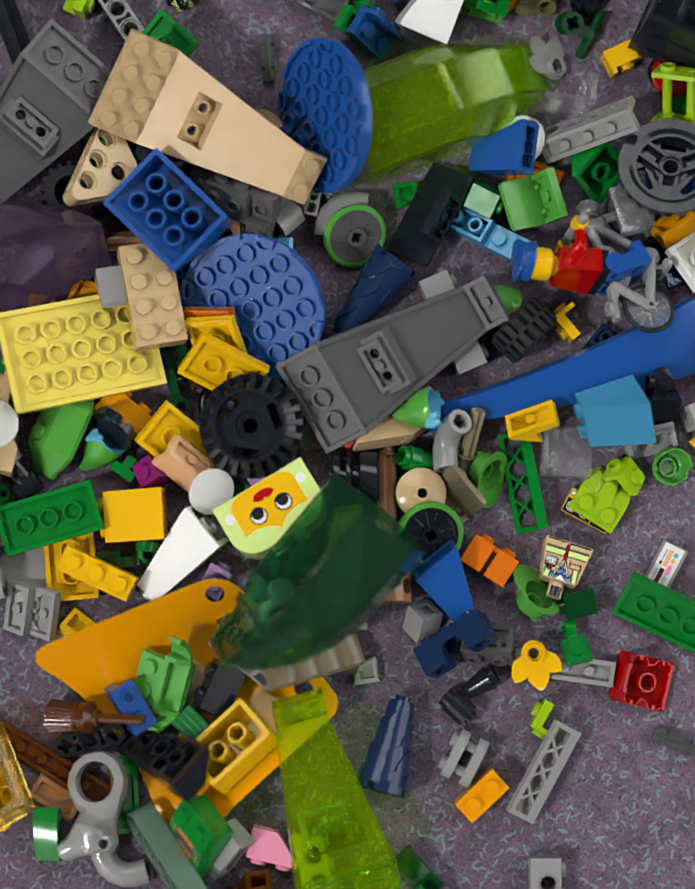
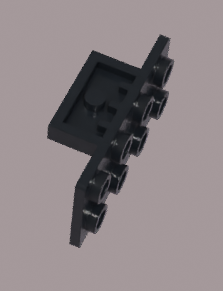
(430, 214)

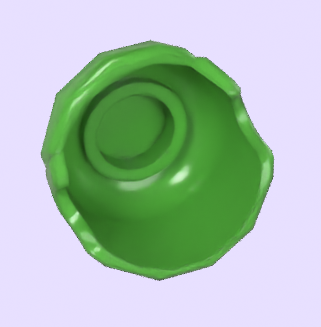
(671, 466)

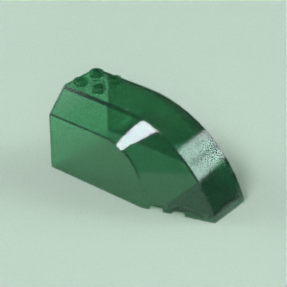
(317, 581)

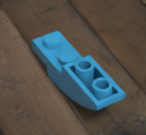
(485, 233)

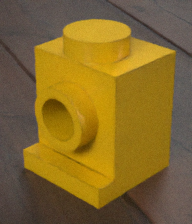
(619, 58)

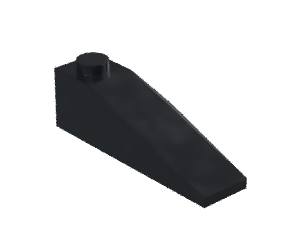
(171, 760)

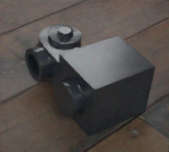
(662, 395)

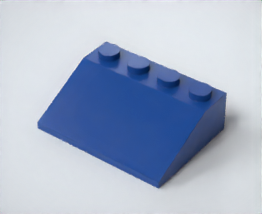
(167, 211)

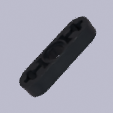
(74, 750)

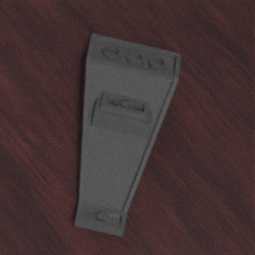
(56, 91)
(346, 384)

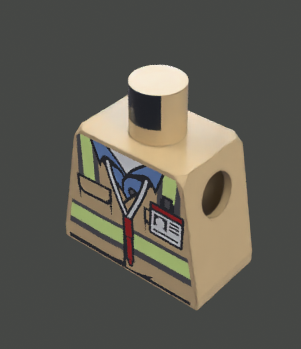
(562, 564)

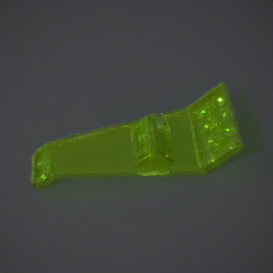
(327, 814)

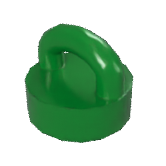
(146, 547)

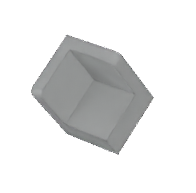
(422, 620)

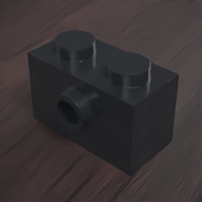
(218, 688)

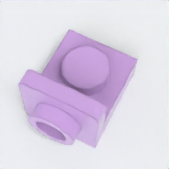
(217, 571)

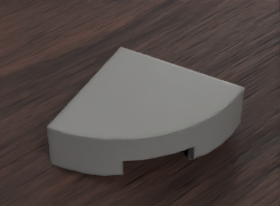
(367, 672)

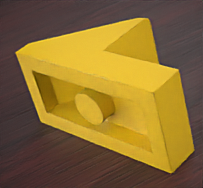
(530, 422)

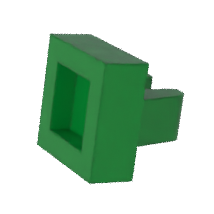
(125, 469)

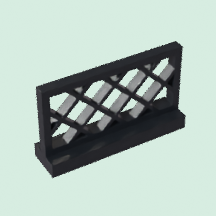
(12, 29)

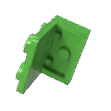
(533, 200)

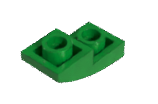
(47, 833)

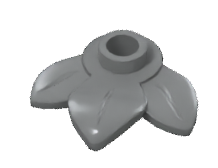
(547, 57)

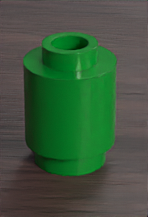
(412, 457)

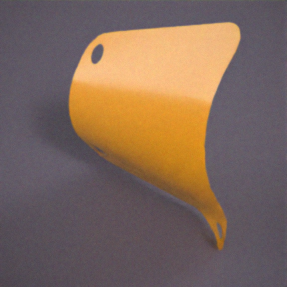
(112, 654)

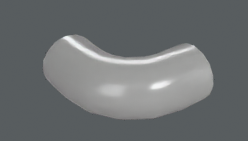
(333, 205)
(447, 440)
(121, 872)

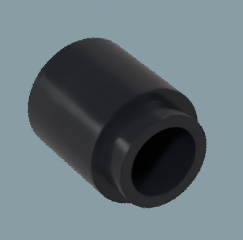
(457, 706)

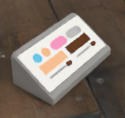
(666, 563)

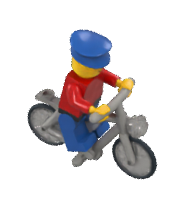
(601, 268)

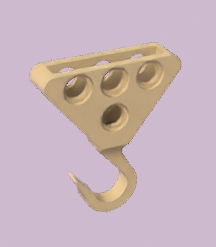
(99, 180)

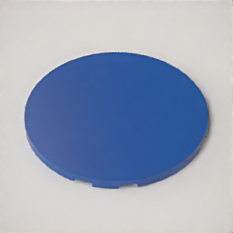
(327, 109)
(272, 293)

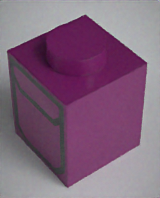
(148, 474)

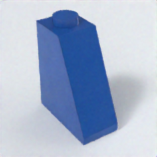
(506, 151)
(445, 580)

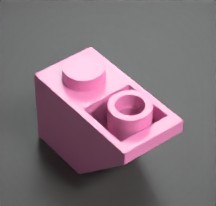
(270, 848)

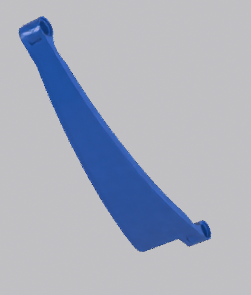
(604, 362)

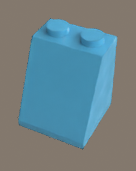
(615, 414)

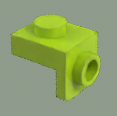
(79, 7)
(626, 473)
(540, 713)

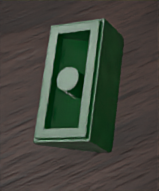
(416, 871)

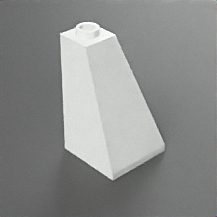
(431, 17)
(185, 549)

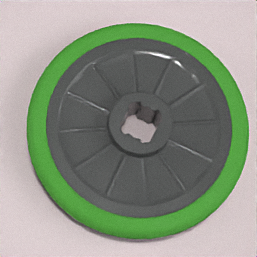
(340, 230)

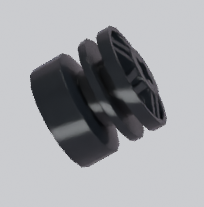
(361, 474)

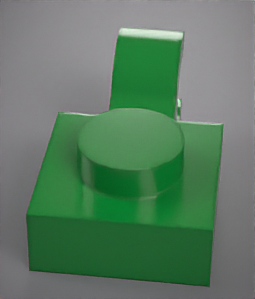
(574, 647)

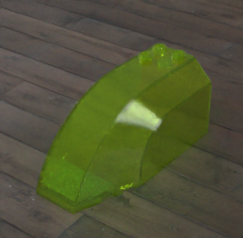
(444, 102)

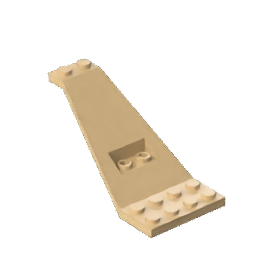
(157, 98)

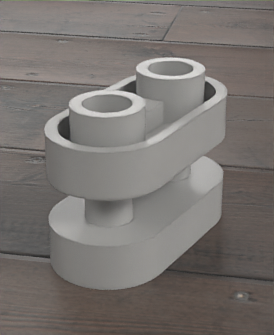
(459, 743)

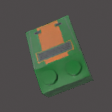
(200, 832)

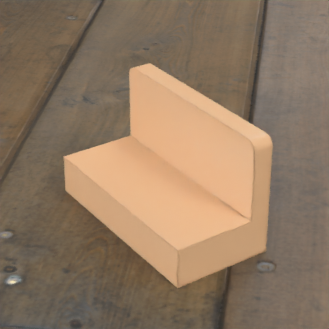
(182, 462)

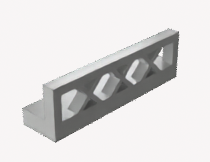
(590, 129)
(547, 771)

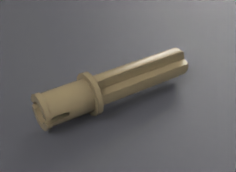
(466, 453)

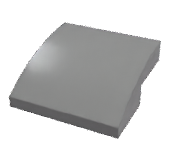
(32, 610)

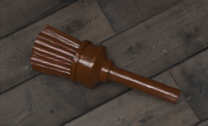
(82, 717)

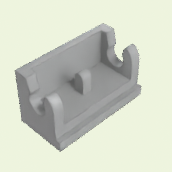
(665, 438)

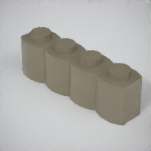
(340, 658)

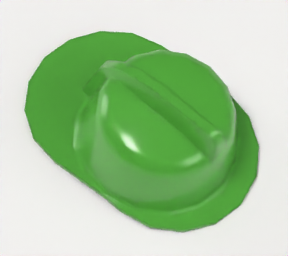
(488, 475)
(532, 594)

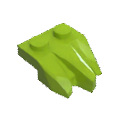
(600, 500)

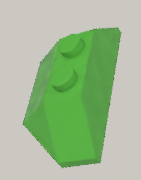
(57, 436)

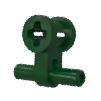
(588, 34)

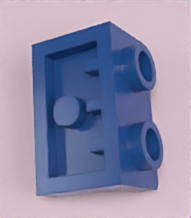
(374, 31)
(129, 700)

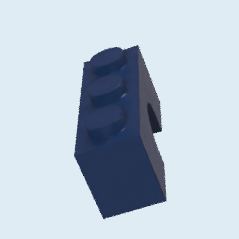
(436, 651)

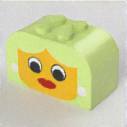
(267, 509)

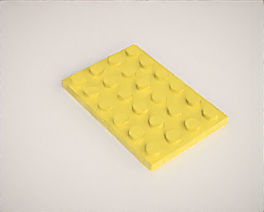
(73, 354)

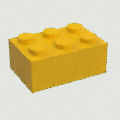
(236, 744)

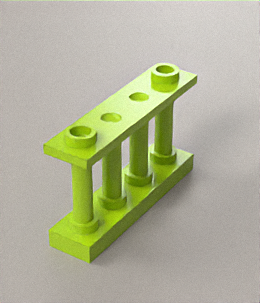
(668, 72)

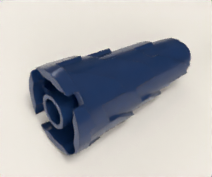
(376, 286)
(389, 752)

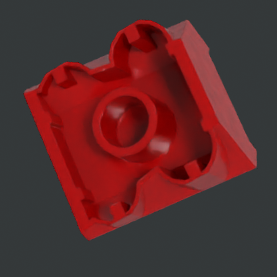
(641, 680)

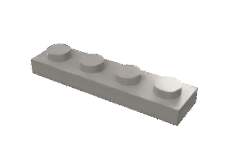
(595, 672)

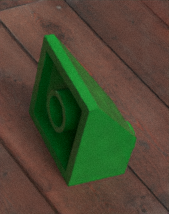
(596, 170)

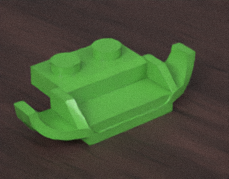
(166, 681)

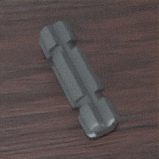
(267, 58)
(674, 740)

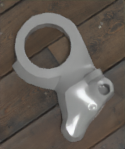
(97, 823)

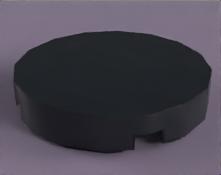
(113, 429)

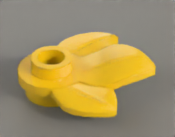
(535, 669)

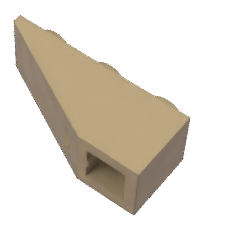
(386, 434)

